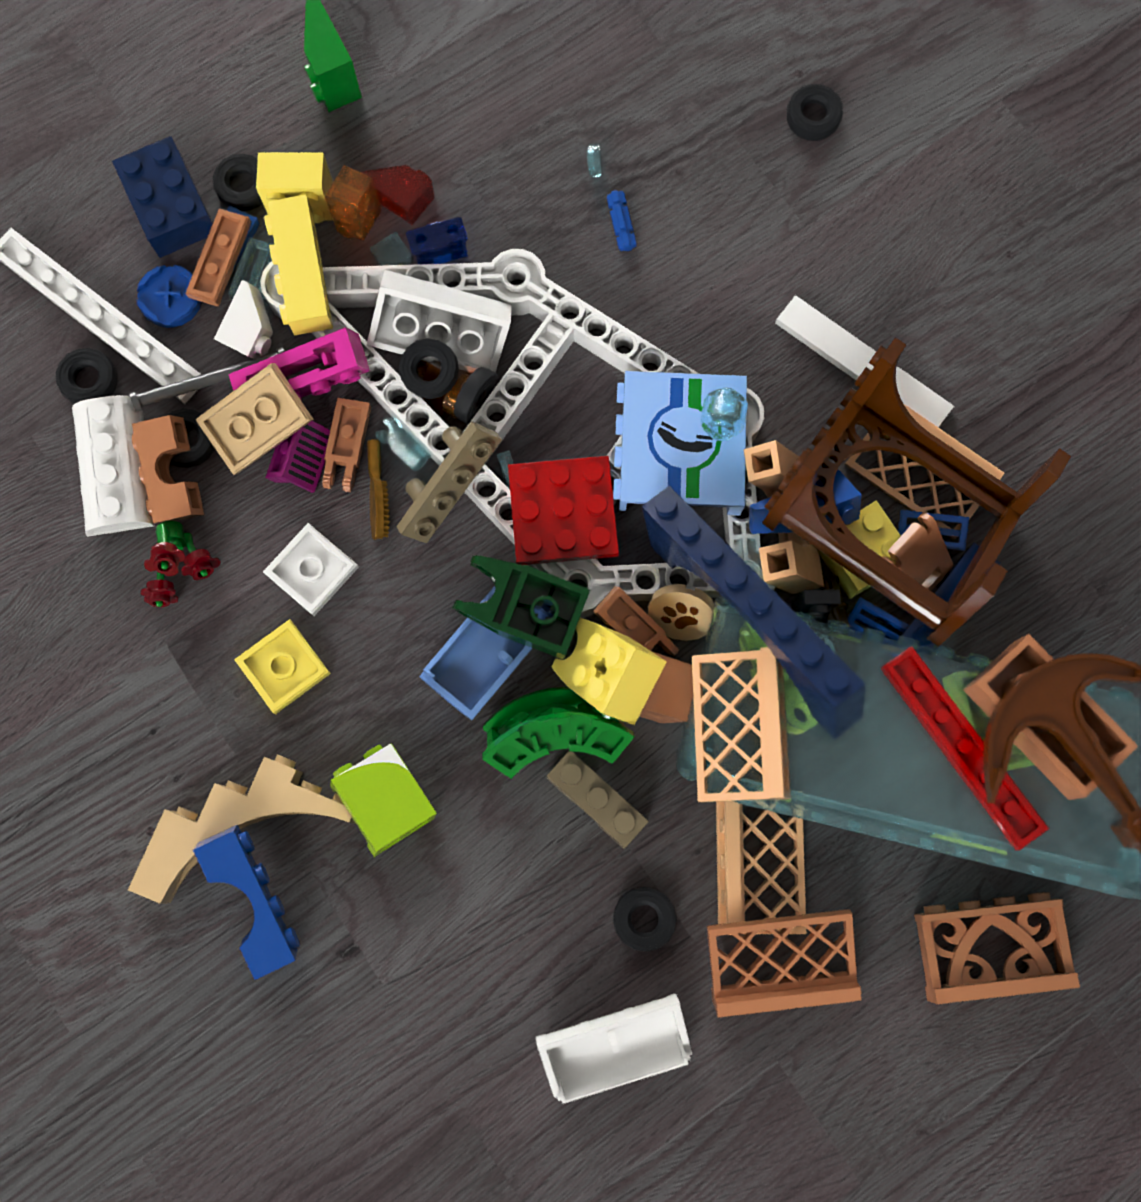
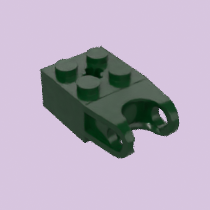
(512, 606)

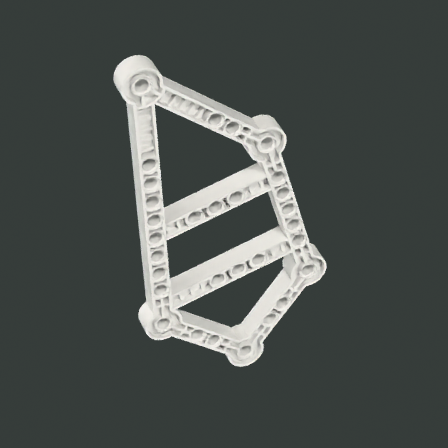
(548, 302)

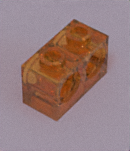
(353, 203)

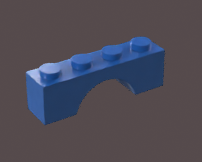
(229, 860)

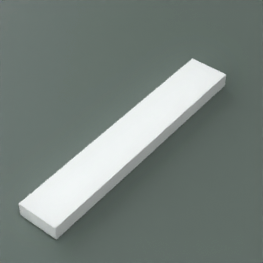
(854, 356)

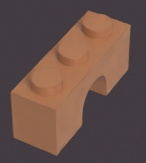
(156, 445)

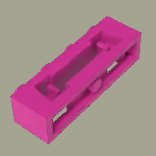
(339, 350)

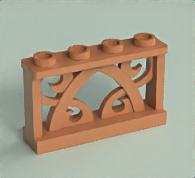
(1039, 974)

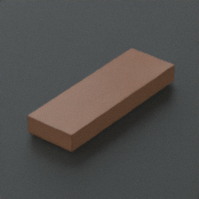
(218, 257)

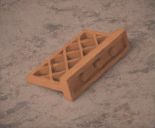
(782, 992)

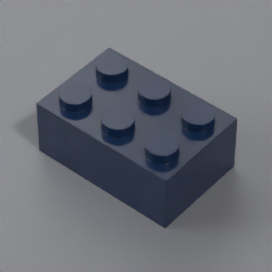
(164, 196)

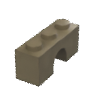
(597, 799)

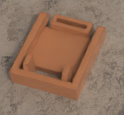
(922, 552)

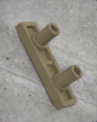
(435, 499)

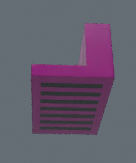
(300, 457)

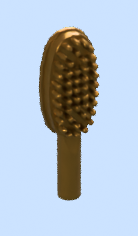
(378, 493)

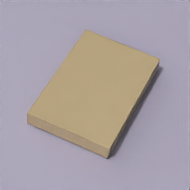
(254, 418)

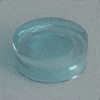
(594, 160)

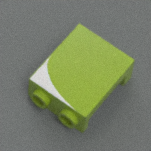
(382, 798)

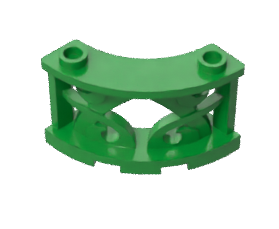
(550, 722)

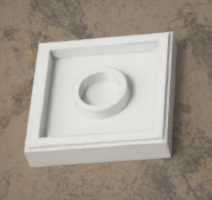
(311, 569)

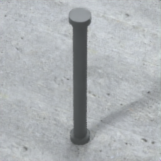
(191, 384)

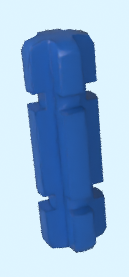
(621, 221)

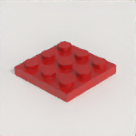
(563, 510)

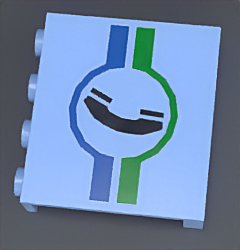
(670, 448)

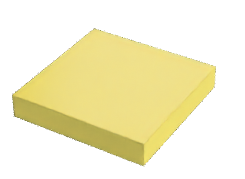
(282, 666)

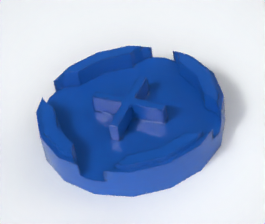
(164, 296)

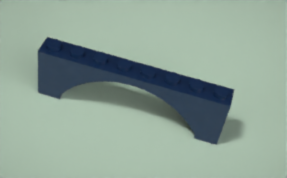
(822, 678)

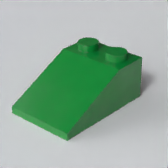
(328, 61)

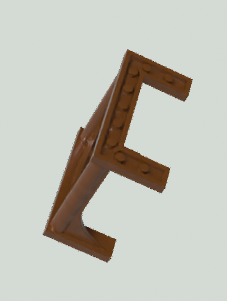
(883, 415)

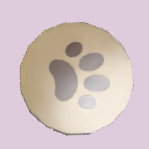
(681, 611)

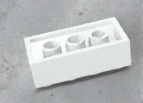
(420, 309)

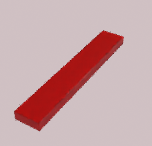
(962, 746)

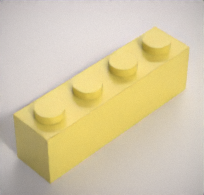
(299, 265)

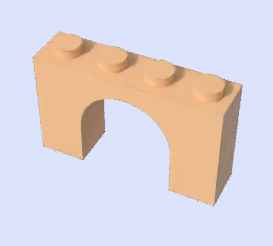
(793, 561)

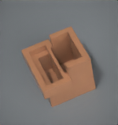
(671, 694)

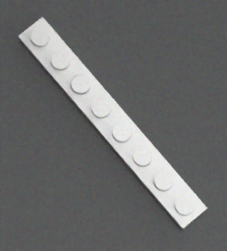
(94, 312)

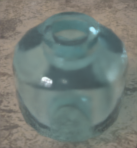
(724, 414)

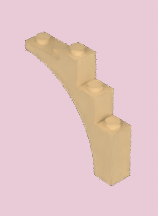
(271, 795)

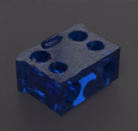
(438, 241)

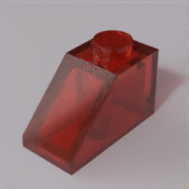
(403, 191)

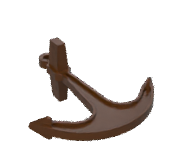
(1051, 700)

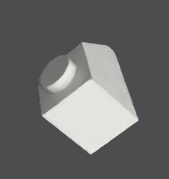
(246, 323)

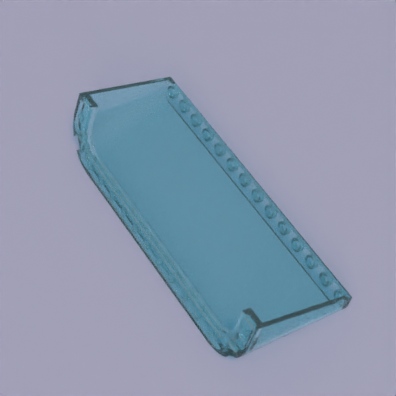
(892, 776)

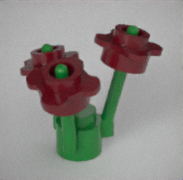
(165, 560)

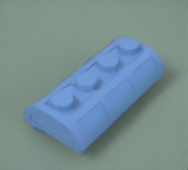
(474, 664)

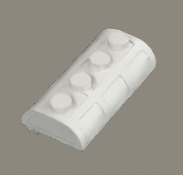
(109, 465)
(615, 1049)

